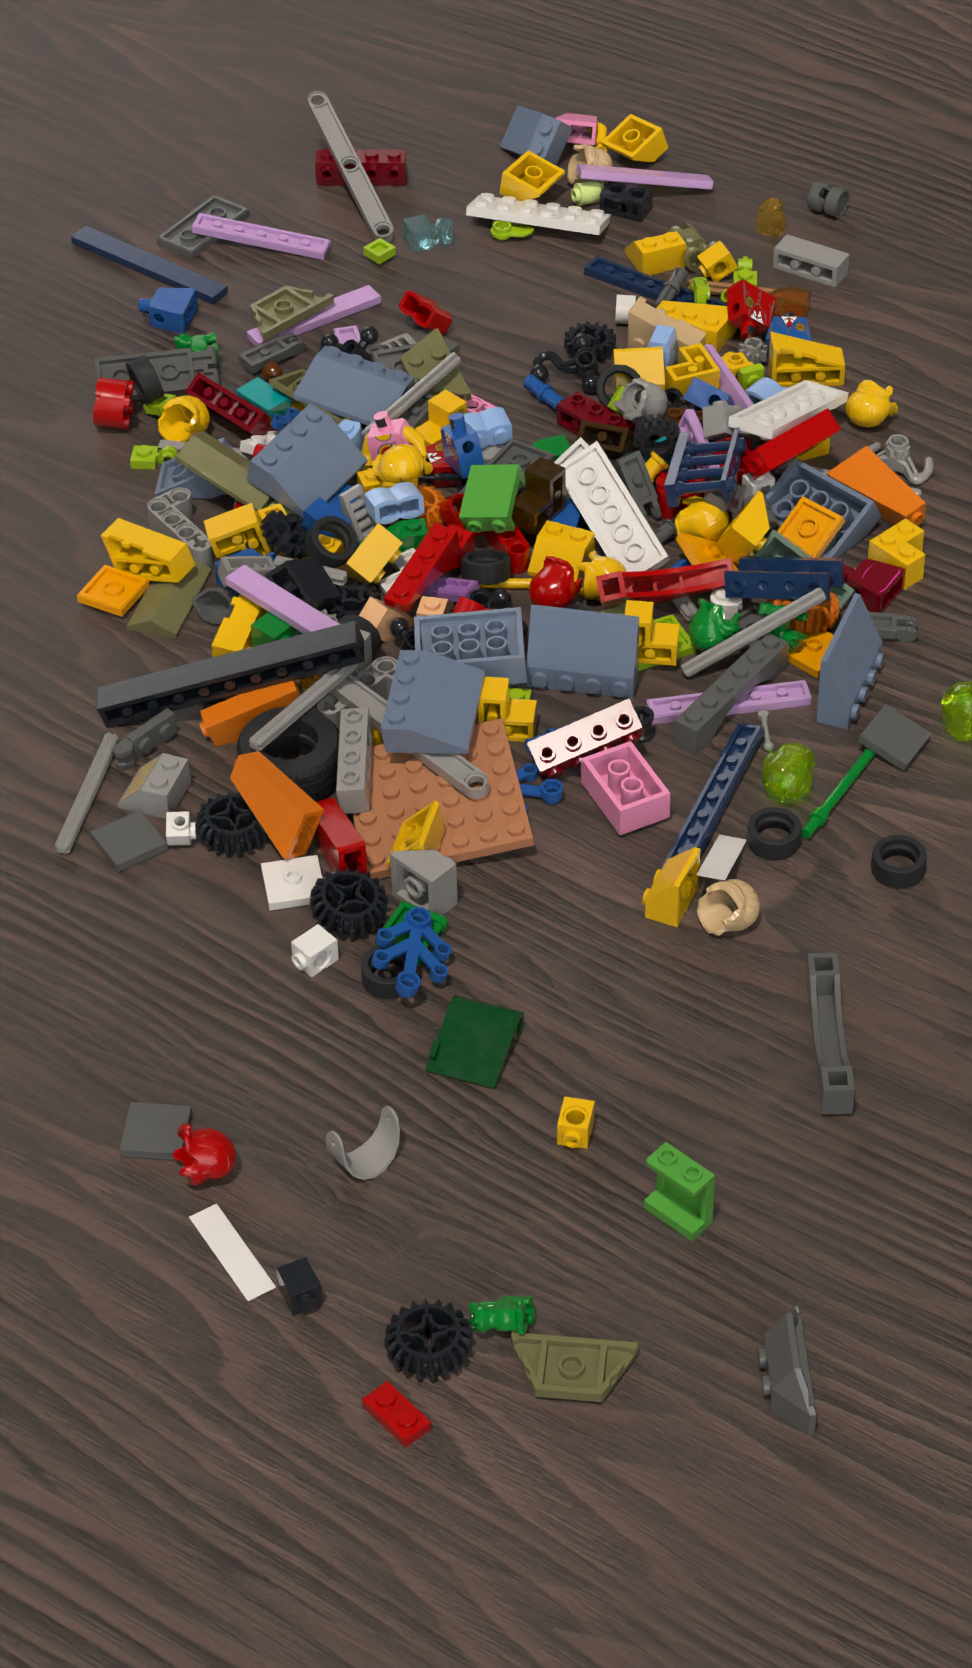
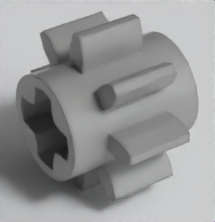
(754, 350)

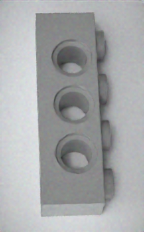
(355, 760)

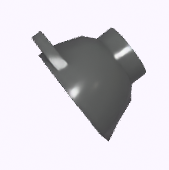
(214, 604)

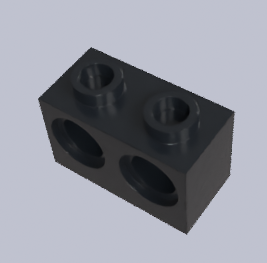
(626, 201)

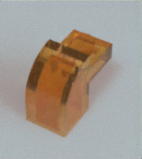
(791, 300)

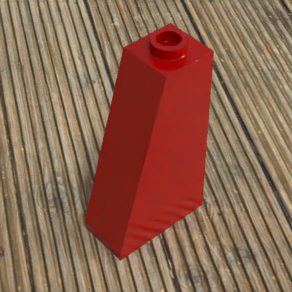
(791, 444)
(339, 839)

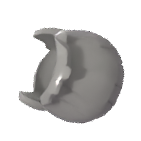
(650, 400)

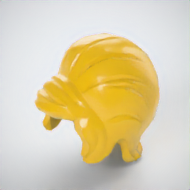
(870, 404)
(182, 418)
(399, 465)
(701, 519)
(599, 566)

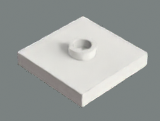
(290, 881)

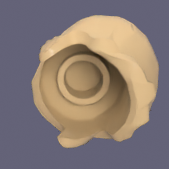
(589, 156)
(728, 907)

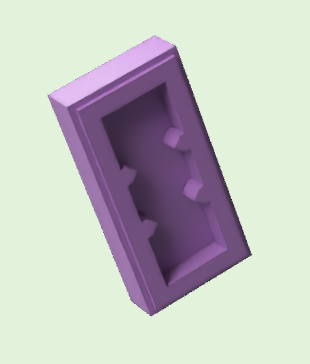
(451, 588)

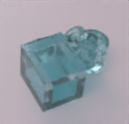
(423, 235)

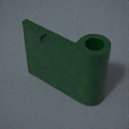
(474, 1041)

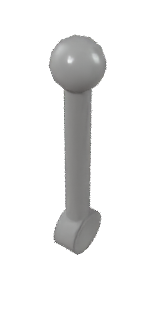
(763, 717)

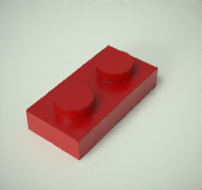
(396, 1414)

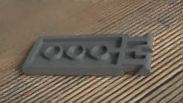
(173, 368)

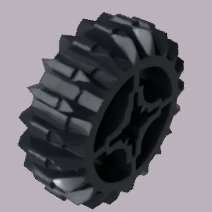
(217, 828)
(348, 908)
(408, 1344)

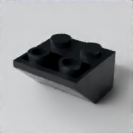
(306, 581)

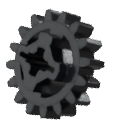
(602, 338)
(285, 534)
(353, 599)

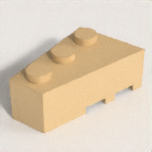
(644, 319)

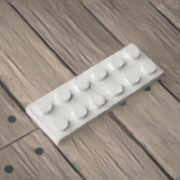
(537, 214)
(787, 409)
(612, 511)

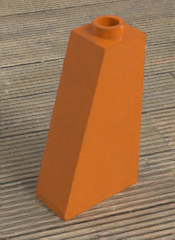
(875, 480)
(228, 718)
(277, 803)

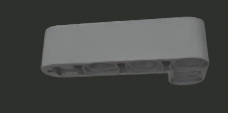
(170, 516)
(376, 676)

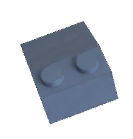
(536, 133)
(176, 475)

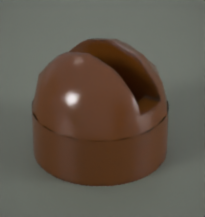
(272, 370)

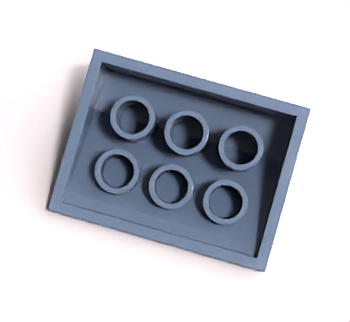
(351, 385)
(306, 461)
(803, 480)
(477, 638)
(583, 651)
(849, 666)
(431, 704)

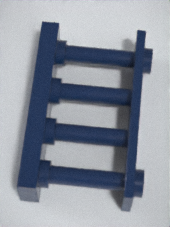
(685, 459)
(783, 577)

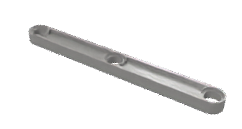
(355, 178)
(449, 766)

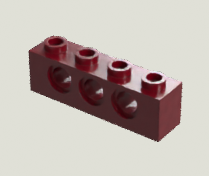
(230, 406)

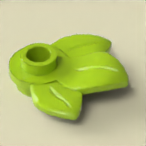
(503, 229)

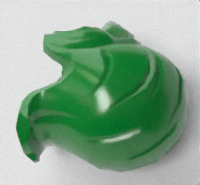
(710, 626)

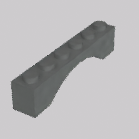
(700, 721)
(830, 1050)

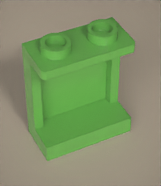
(491, 497)
(682, 1192)

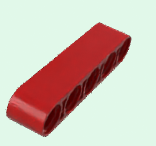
(513, 544)

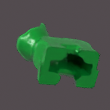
(197, 342)
(792, 636)
(505, 1314)

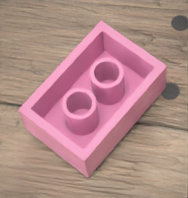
(625, 788)

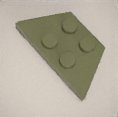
(285, 309)
(425, 357)
(572, 1365)

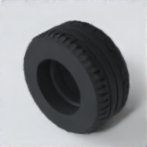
(310, 736)

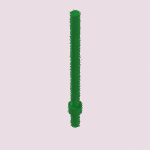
(821, 814)

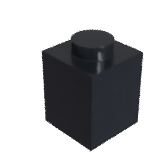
(299, 1286)

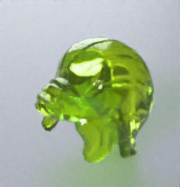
(957, 710)
(788, 772)

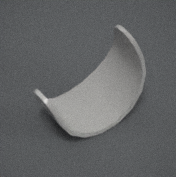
(374, 1154)

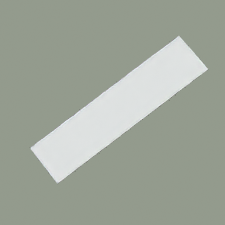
(721, 857)
(232, 1252)

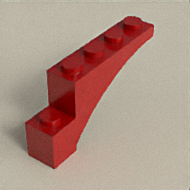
(436, 555)
(662, 584)

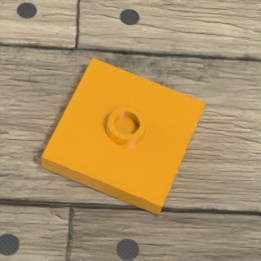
(811, 526)
(699, 549)
(113, 590)
(811, 652)

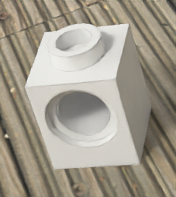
(314, 950)

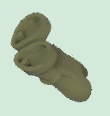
(694, 245)

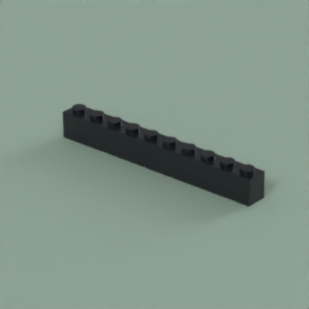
(231, 674)

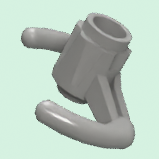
(898, 459)

